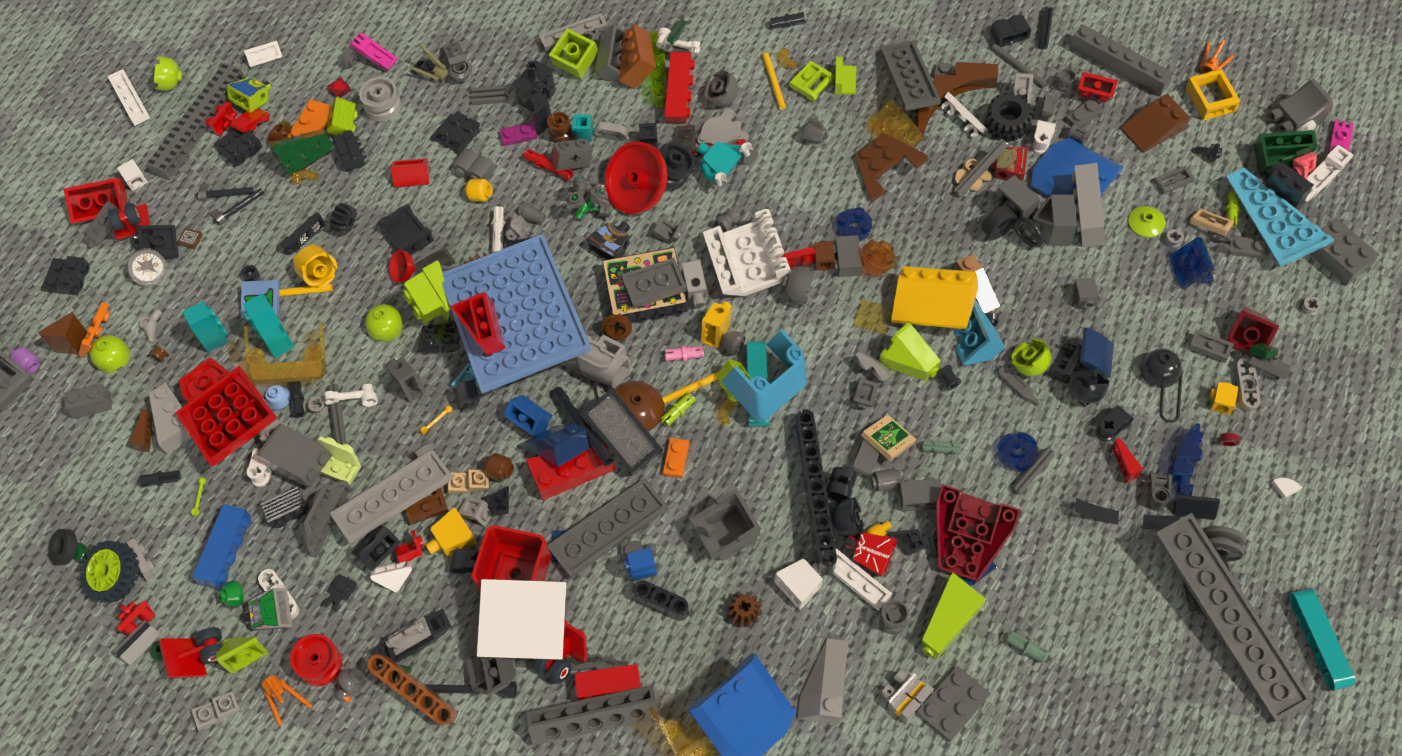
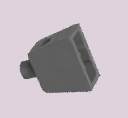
(402, 371)

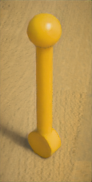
(448, 409)

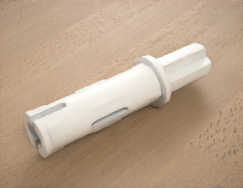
(498, 226)

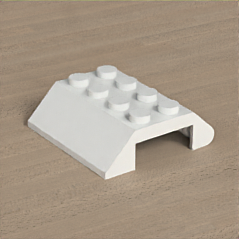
(748, 256)

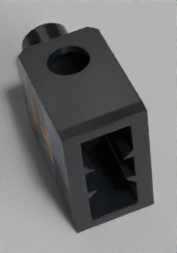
(610, 240)

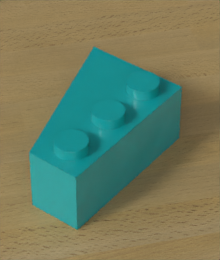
(267, 325)
(206, 326)

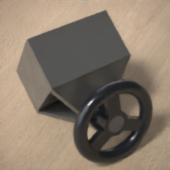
(1052, 223)

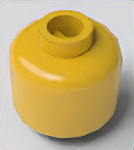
(478, 190)

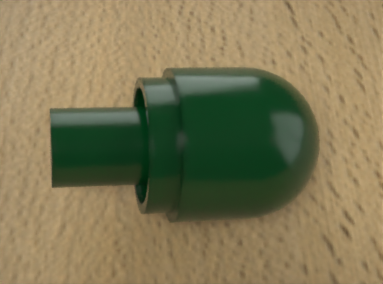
(80, 552)

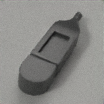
(1017, 384)

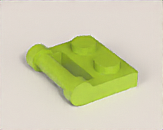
(808, 77)

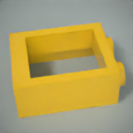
(1214, 109)

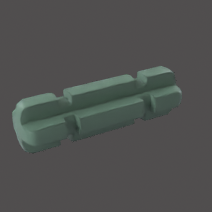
(941, 446)

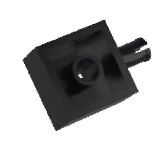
(535, 79)

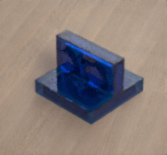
(1192, 263)

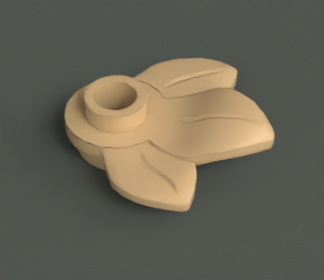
(962, 173)

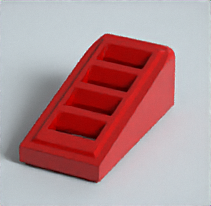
(1128, 464)

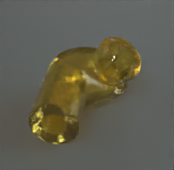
(785, 59)
(299, 175)
(724, 411)

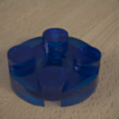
(856, 215)
(1018, 461)

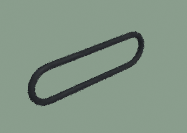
(1178, 404)

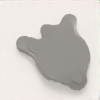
(722, 130)

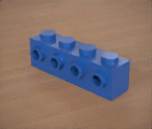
(222, 547)

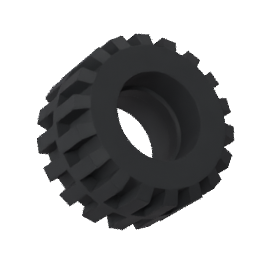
(1010, 105)

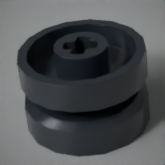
(678, 163)

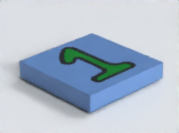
(269, 288)

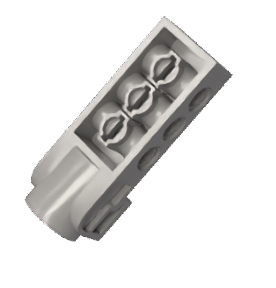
(602, 362)

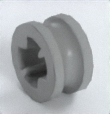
(1178, 235)
(1311, 300)
(315, 400)

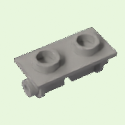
(516, 227)
(409, 636)

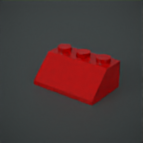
(87, 200)

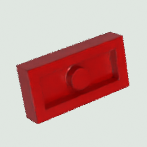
(800, 257)

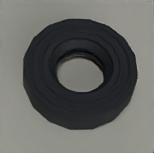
(56, 553)

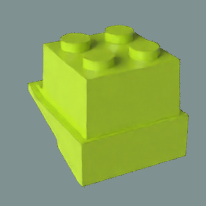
(427, 294)

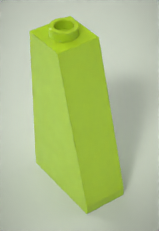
(953, 613)

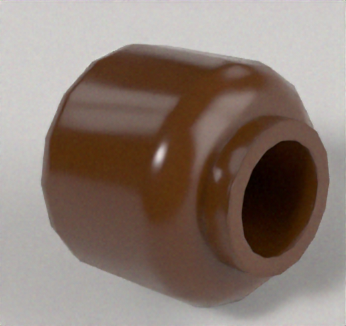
(498, 467)

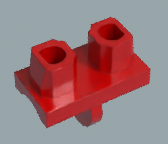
(223, 118)
(143, 611)

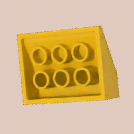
(935, 297)

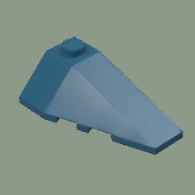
(980, 339)

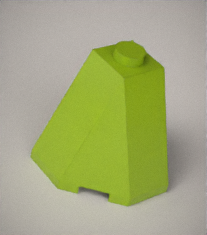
(910, 355)

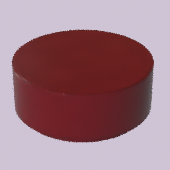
(1229, 439)

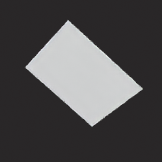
(521, 619)

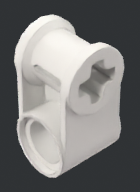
(1043, 136)
(258, 470)

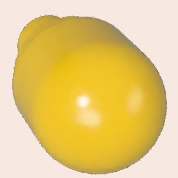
(878, 529)

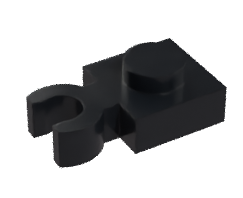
(340, 589)

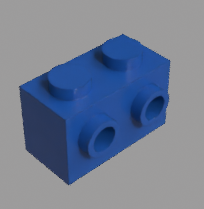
(528, 415)

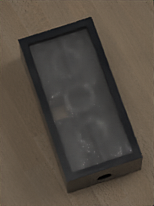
(622, 431)

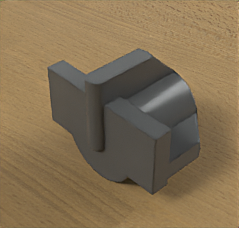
(815, 131)

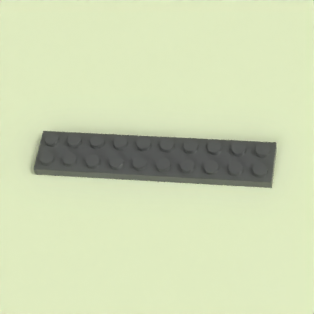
(1233, 618)

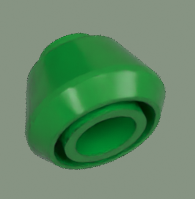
(231, 594)

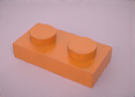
(676, 458)

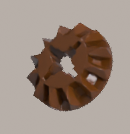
(279, 131)
(622, 332)

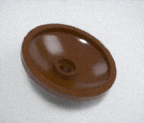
(649, 407)

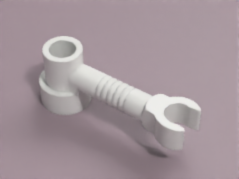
(661, 43)
(367, 395)

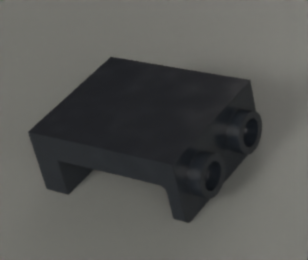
(405, 230)

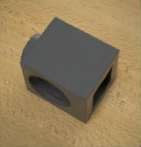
(1085, 292)

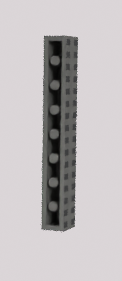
(193, 123)

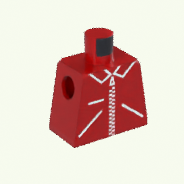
(873, 551)

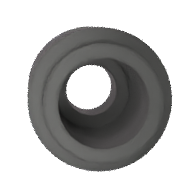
(885, 479)

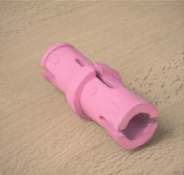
(684, 353)

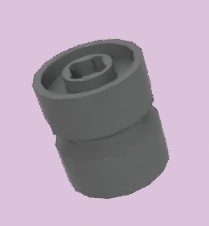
(894, 617)

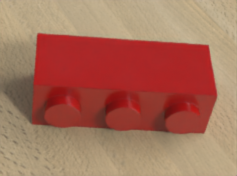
(607, 681)

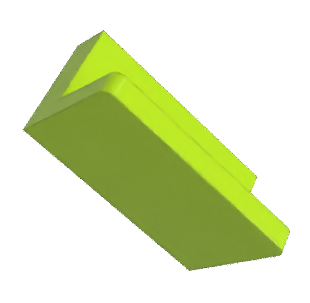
(845, 78)

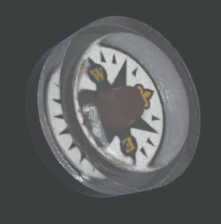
(147, 267)

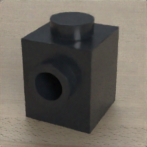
(466, 395)

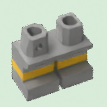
(909, 696)

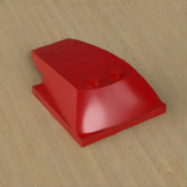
(221, 409)

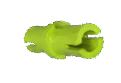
(1232, 208)
(678, 409)

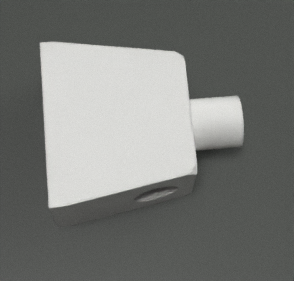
(799, 582)

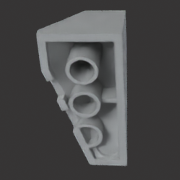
(824, 690)

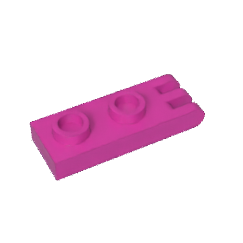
(373, 52)
(1341, 135)

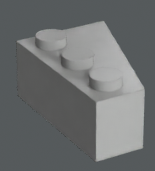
(168, 426)

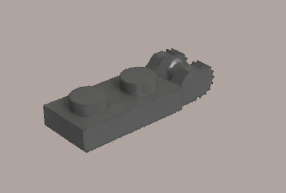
(1242, 246)

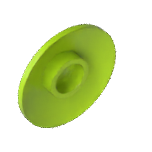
(1146, 227)

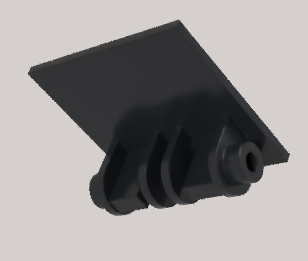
(438, 336)

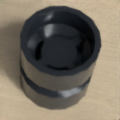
(841, 484)

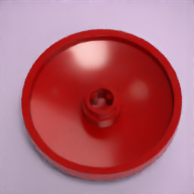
(635, 177)

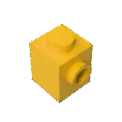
(1223, 397)

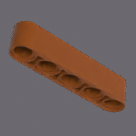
(403, 684)

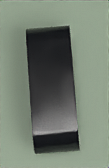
(655, 592)

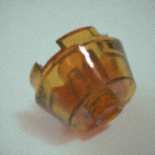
(878, 257)

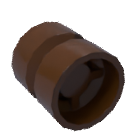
(559, 127)

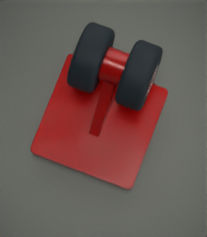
(126, 222)
(574, 645)
(187, 655)

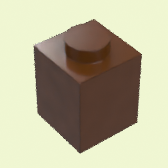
(824, 255)

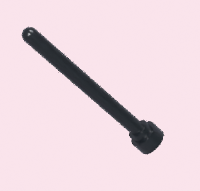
(509, 691)

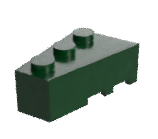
(1282, 147)
(300, 150)

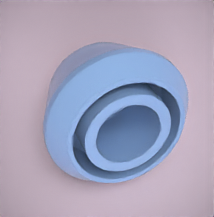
(277, 397)

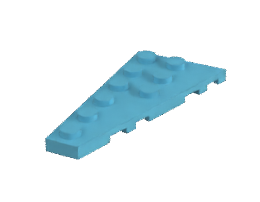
(1278, 222)

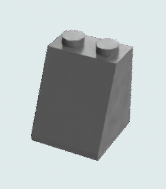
(294, 455)

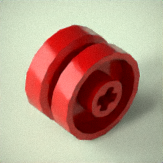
(316, 660)

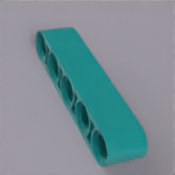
(757, 367)
(1322, 639)

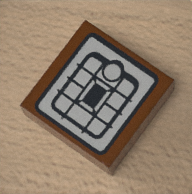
(190, 238)

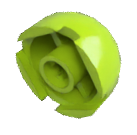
(167, 74)
(383, 323)
(109, 353)
(1032, 358)

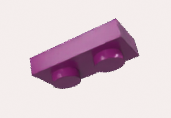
(518, 134)

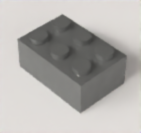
(1347, 255)

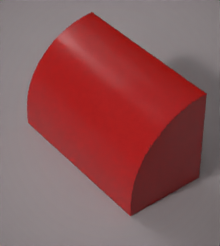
(410, 172)

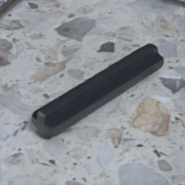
(1046, 28)

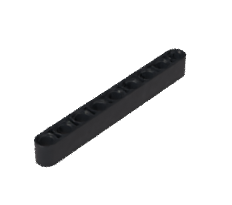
(816, 498)

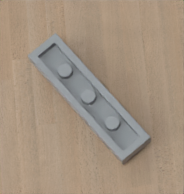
(589, 24)

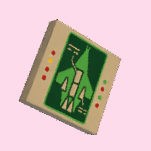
(888, 437)

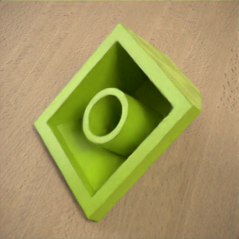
(240, 652)

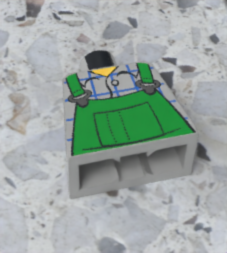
(269, 610)

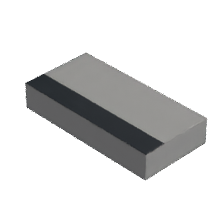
(137, 642)

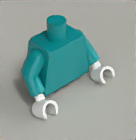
(721, 159)

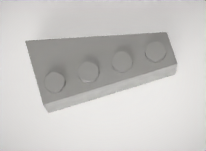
(1089, 204)

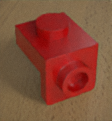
(410, 550)

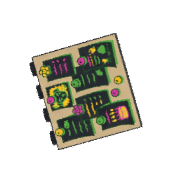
(618, 294)

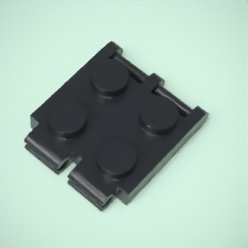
(456, 130)

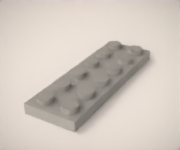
(391, 496)

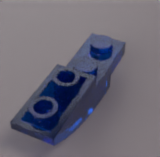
(1186, 459)

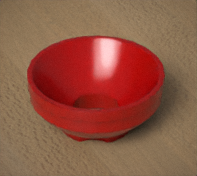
(401, 266)

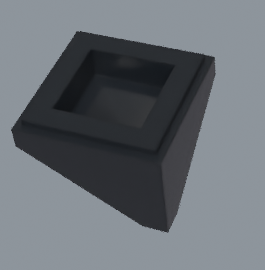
(424, 64)

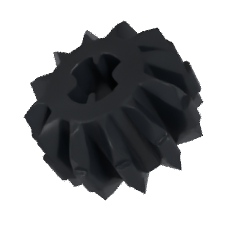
(343, 218)

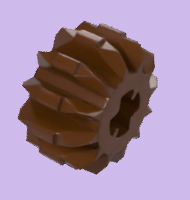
(749, 603)

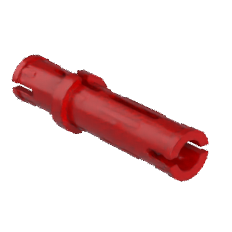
(543, 162)

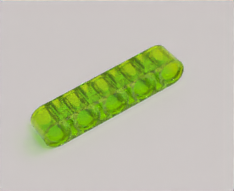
(658, 76)

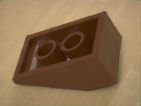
(1156, 123)

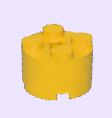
(315, 266)

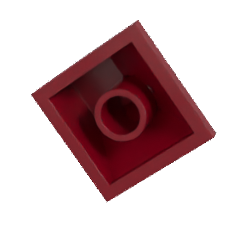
(1251, 329)

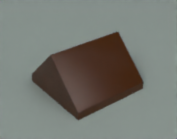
(65, 334)

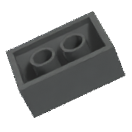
(610, 53)

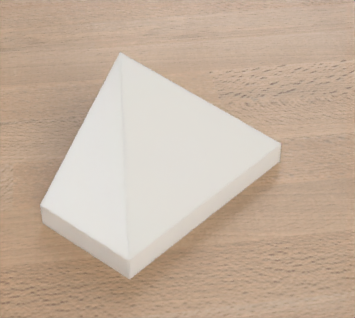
(392, 575)

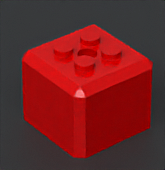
(511, 550)

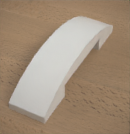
(1328, 170)

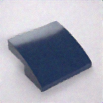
(1096, 352)

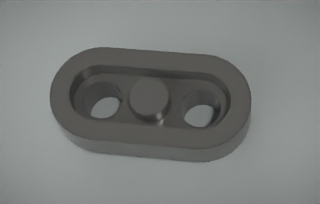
(350, 57)

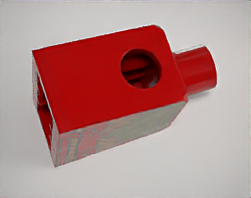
(1011, 163)

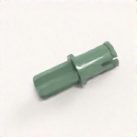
(1027, 646)

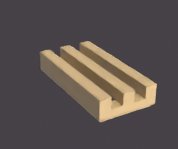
(1212, 222)

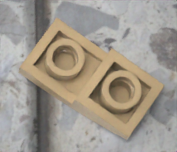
(468, 482)

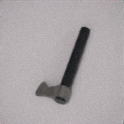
(204, 194)
(220, 218)

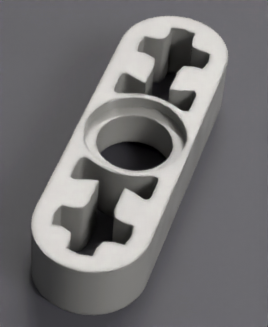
(1244, 392)

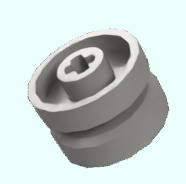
(380, 98)

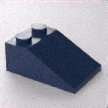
(559, 443)

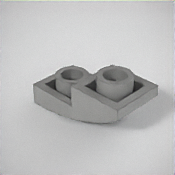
(869, 363)
(215, 711)

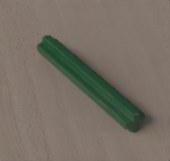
(677, 31)

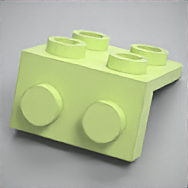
(343, 462)

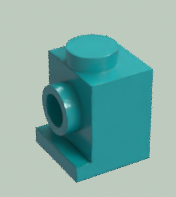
(583, 126)

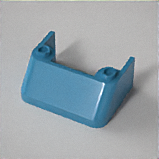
(764, 398)

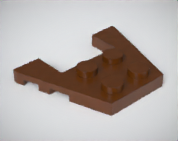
(880, 157)

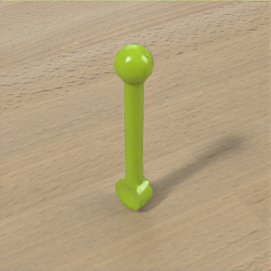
(195, 511)

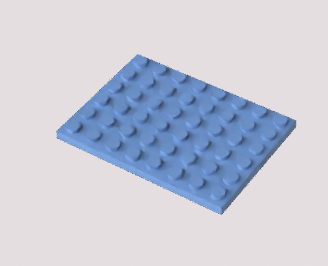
(531, 309)

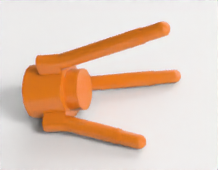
(1211, 63)
(274, 688)

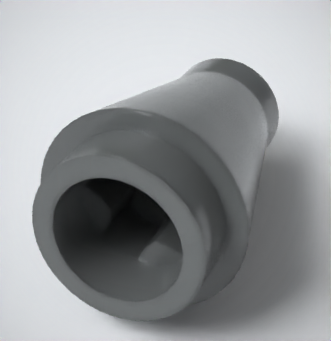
(530, 213)

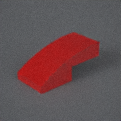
(248, 120)

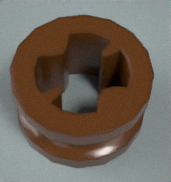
(158, 353)

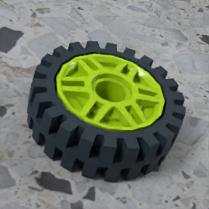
(109, 571)

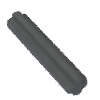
(1030, 474)

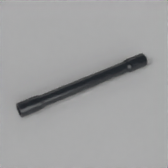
(600, 450)

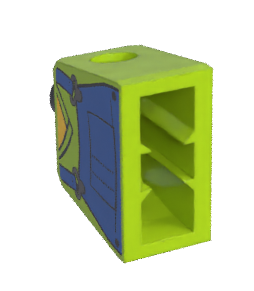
(248, 93)

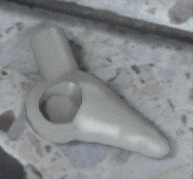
(149, 324)

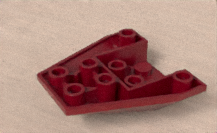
(970, 532)

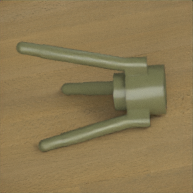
(440, 70)

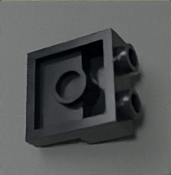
(238, 146)
(157, 237)
(66, 275)

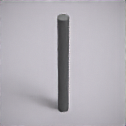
(1042, 83)

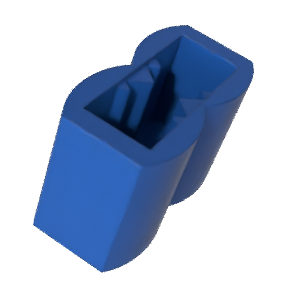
(640, 564)

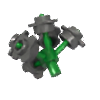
(577, 194)

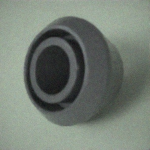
(460, 71)
(733, 342)

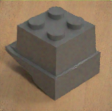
(12, 380)
(726, 526)

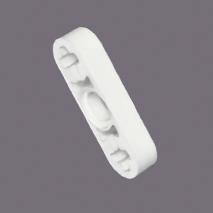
(275, 579)

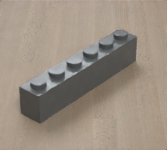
(1121, 60)

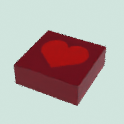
(339, 88)

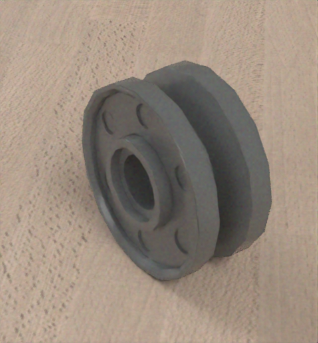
(1226, 541)

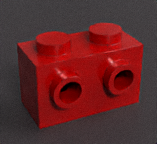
(1096, 86)

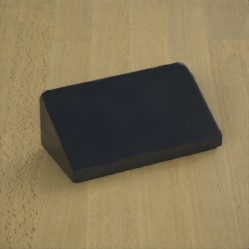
(1199, 506)

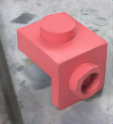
(1305, 164)

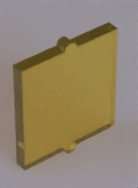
(873, 316)

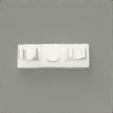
(964, 115)

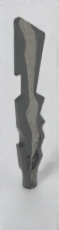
(593, 662)

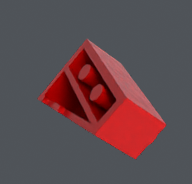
(481, 321)

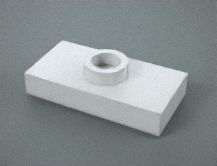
(263, 53)

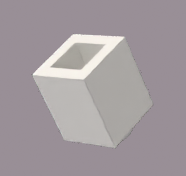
(132, 175)

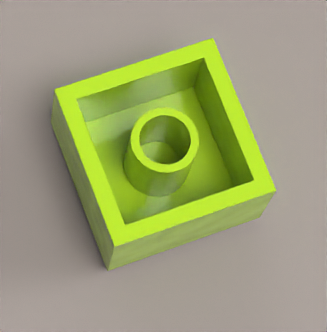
(573, 53)

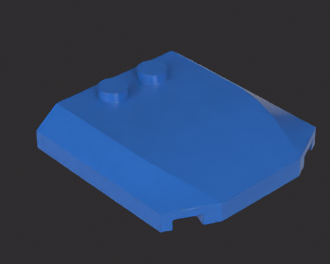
(1054, 169)
(744, 712)

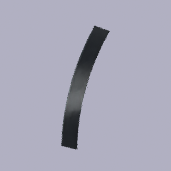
(1112, 516)

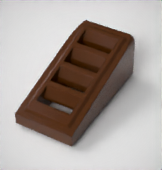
(142, 433)

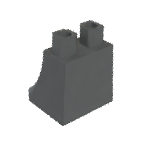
(1304, 105)

